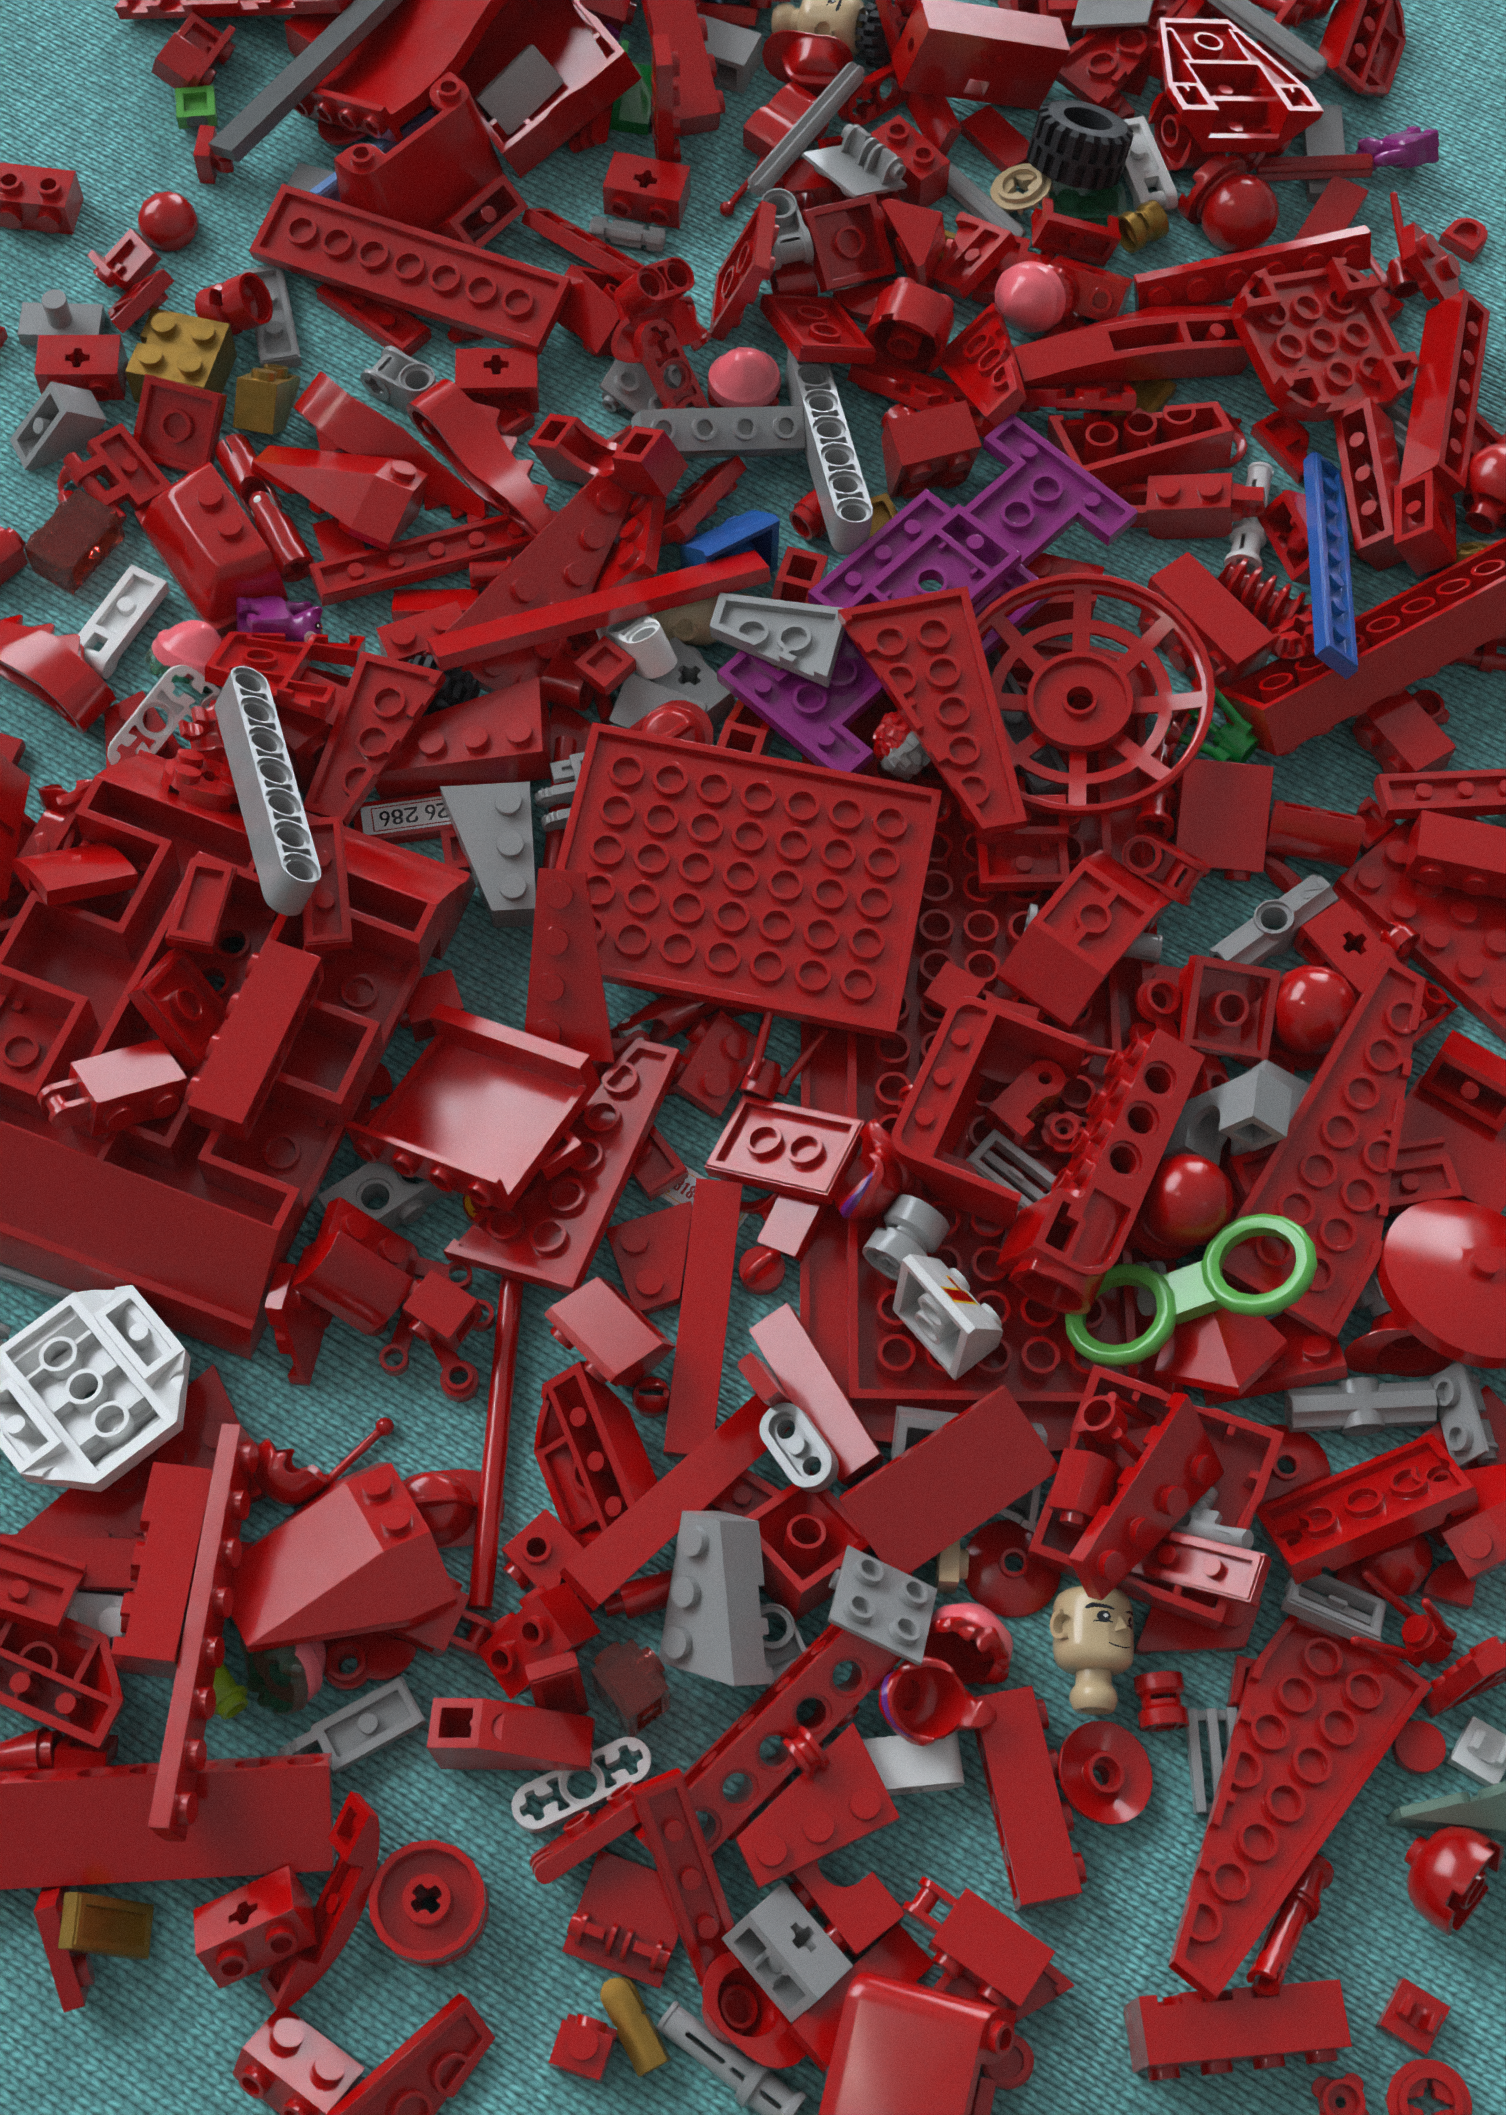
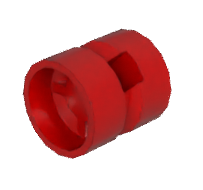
(238, 301)

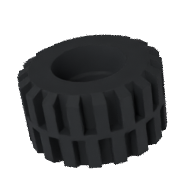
(1079, 144)

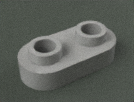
(801, 1449)

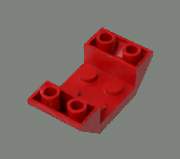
(1081, 937)

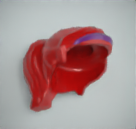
(874, 1177)
(930, 1702)

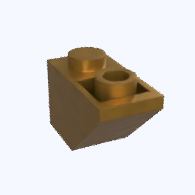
(265, 399)

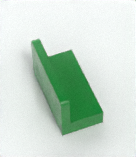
(633, 108)

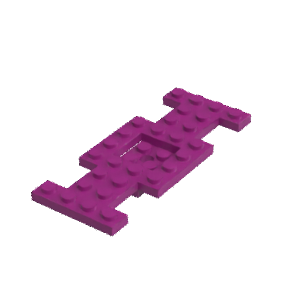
(927, 540)

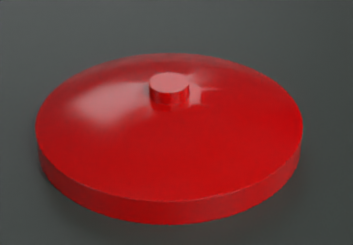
(1448, 1278)

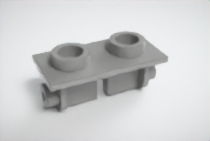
(1458, 1411)

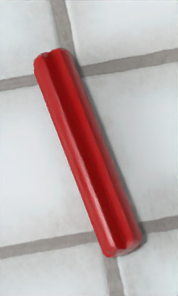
(1315, 167)

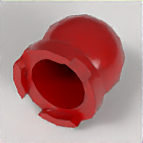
(1233, 206)
(1310, 1014)
(1182, 1208)

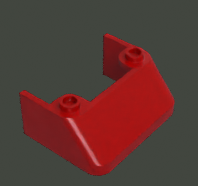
(971, 1046)

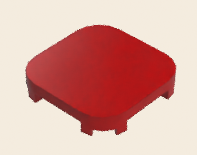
(1321, 341)

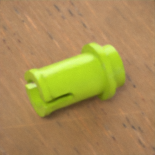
(229, 1696)

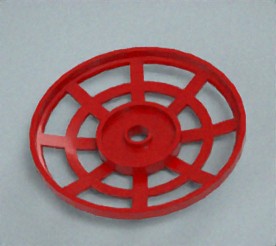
(1102, 682)

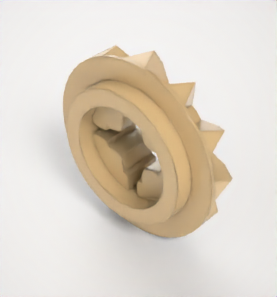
(1026, 178)

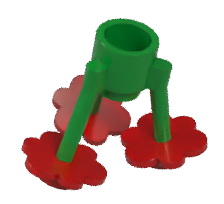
(1232, 742)

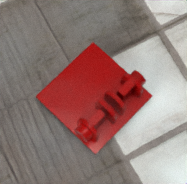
(624, 1921)

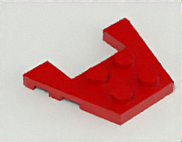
(283, 666)

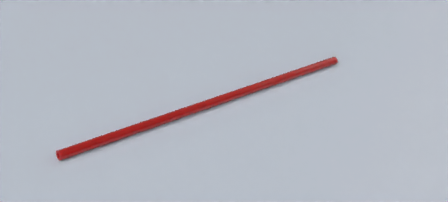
(504, 1356)

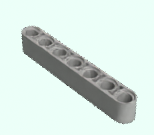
(830, 454)
(267, 791)

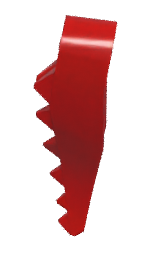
(355, 428)
(482, 458)
(53, 671)

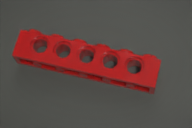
(776, 1715)

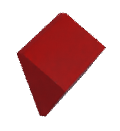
(915, 237)

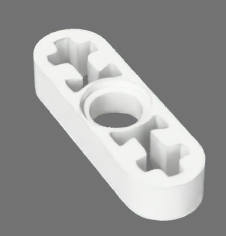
(541, 1788)

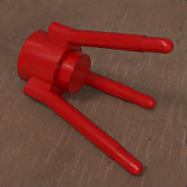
(1397, 276)
(763, 1075)
(1105, 1422)
(1424, 1635)

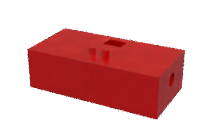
(980, 53)

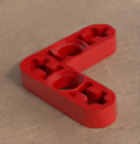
(892, 23)
(688, 391)

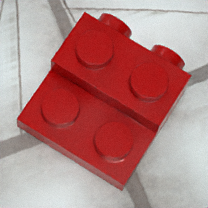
(849, 243)

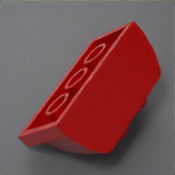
(210, 547)

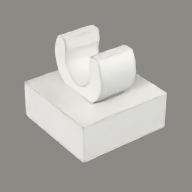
(1480, 1752)

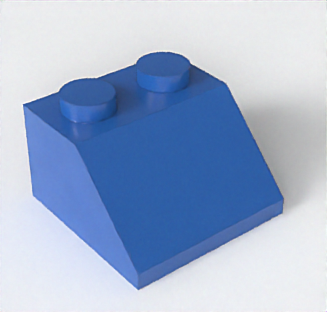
(734, 536)

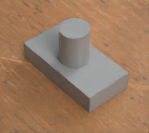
(59, 317)

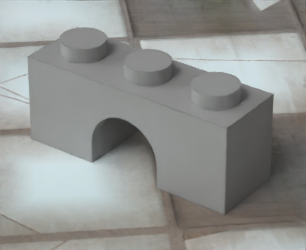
(1246, 1109)

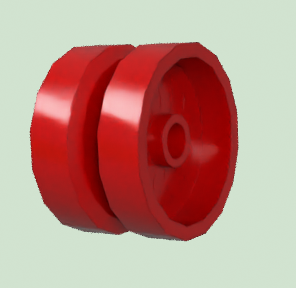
(410, 1878)

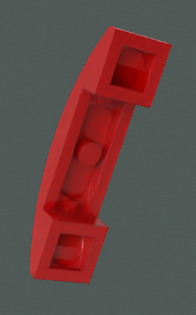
(338, 1907)

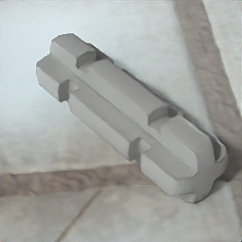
(628, 233)

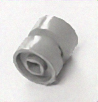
(909, 1229)

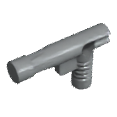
(1204, 1524)

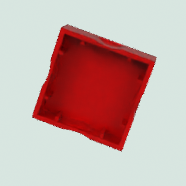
(580, 51)
(1246, 1456)

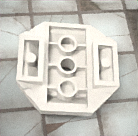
(84, 1345)

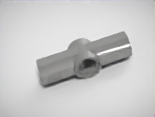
(1255, 942)
(1360, 1406)

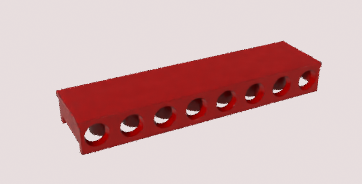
(95, 1822)

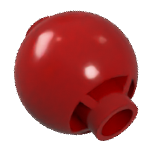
(1486, 490)

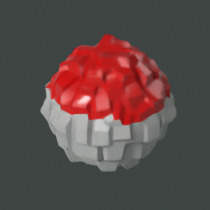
(898, 747)

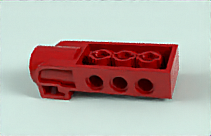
(1079, 1229)

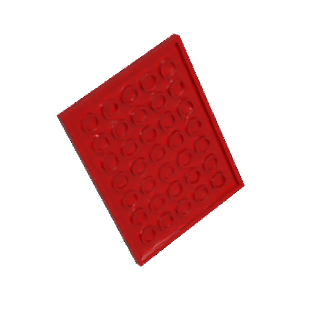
(750, 877)

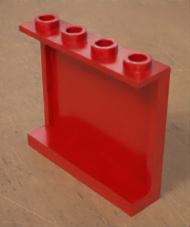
(479, 1109)

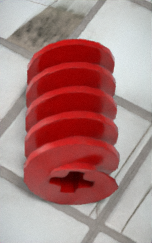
(1260, 597)

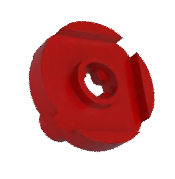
(200, 780)

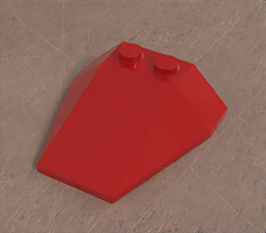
(1231, 88)
(341, 1567)

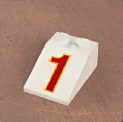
(944, 1314)

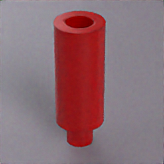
(640, 1596)

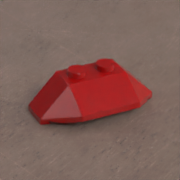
(1364, 44)
(589, 1453)
(61, 1679)

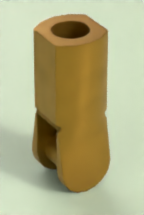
(633, 2025)

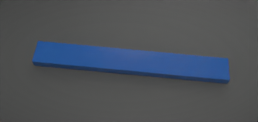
(1329, 566)

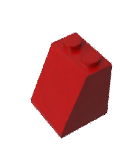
(1224, 816)

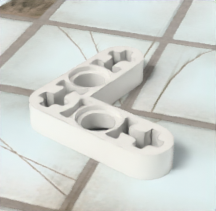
(174, 706)

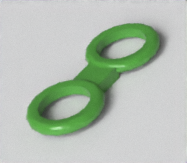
(1199, 1290)

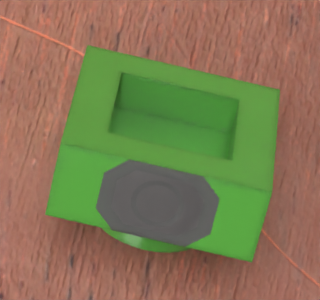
(196, 106)

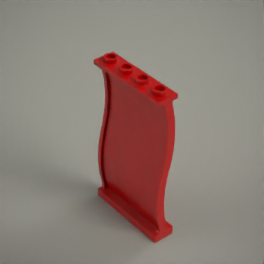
(395, 66)

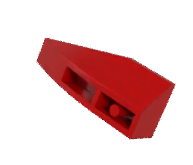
(1138, 346)

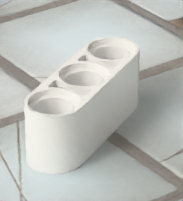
(645, 642)
(916, 1768)

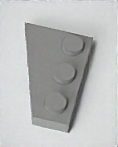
(781, 632)

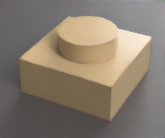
(950, 1567)

